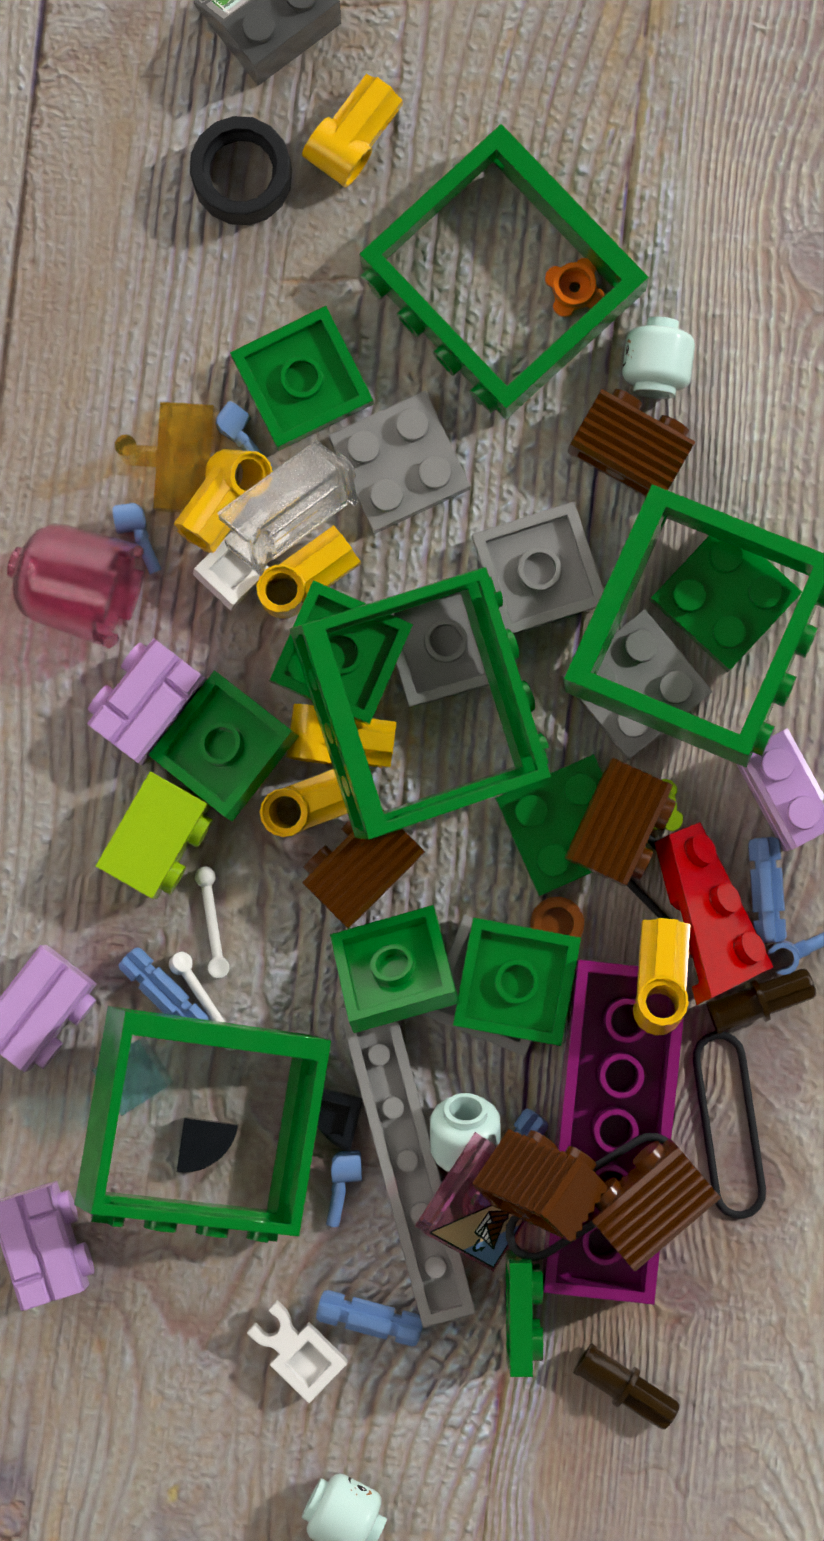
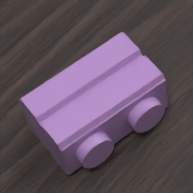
(144, 700)
(786, 791)
(39, 1006)
(42, 1246)

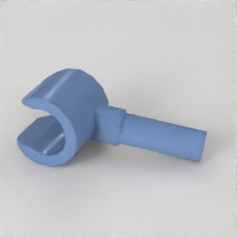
(231, 423)
(132, 518)
(799, 950)
(345, 1168)

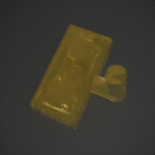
(179, 457)

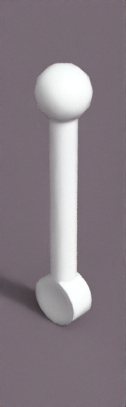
(181, 965)
(218, 966)

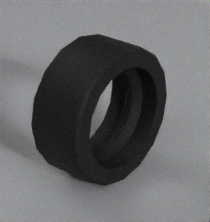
(227, 132)

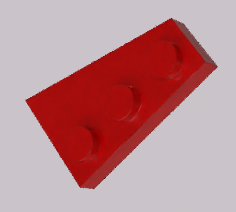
(721, 933)

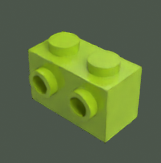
(155, 836)

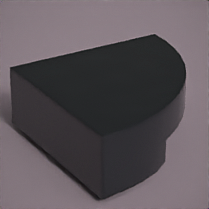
(339, 1117)
(204, 1143)

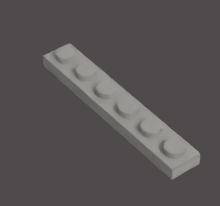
(407, 1168)

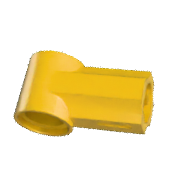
(344, 143)
(200, 518)
(321, 560)
(310, 745)
(318, 801)
(662, 971)

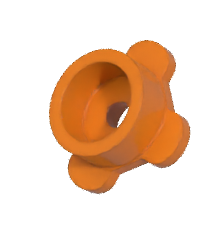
(562, 277)

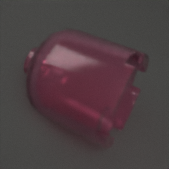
(76, 581)

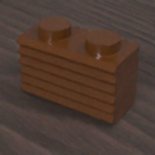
(630, 443)
(620, 822)
(359, 871)
(541, 1183)
(652, 1202)

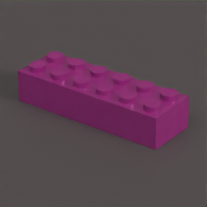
(611, 1091)

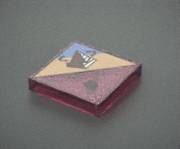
(463, 1216)

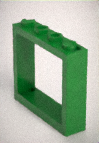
(564, 214)
(777, 685)
(511, 696)
(294, 1142)

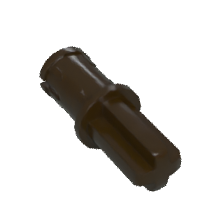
(761, 1000)
(627, 1387)

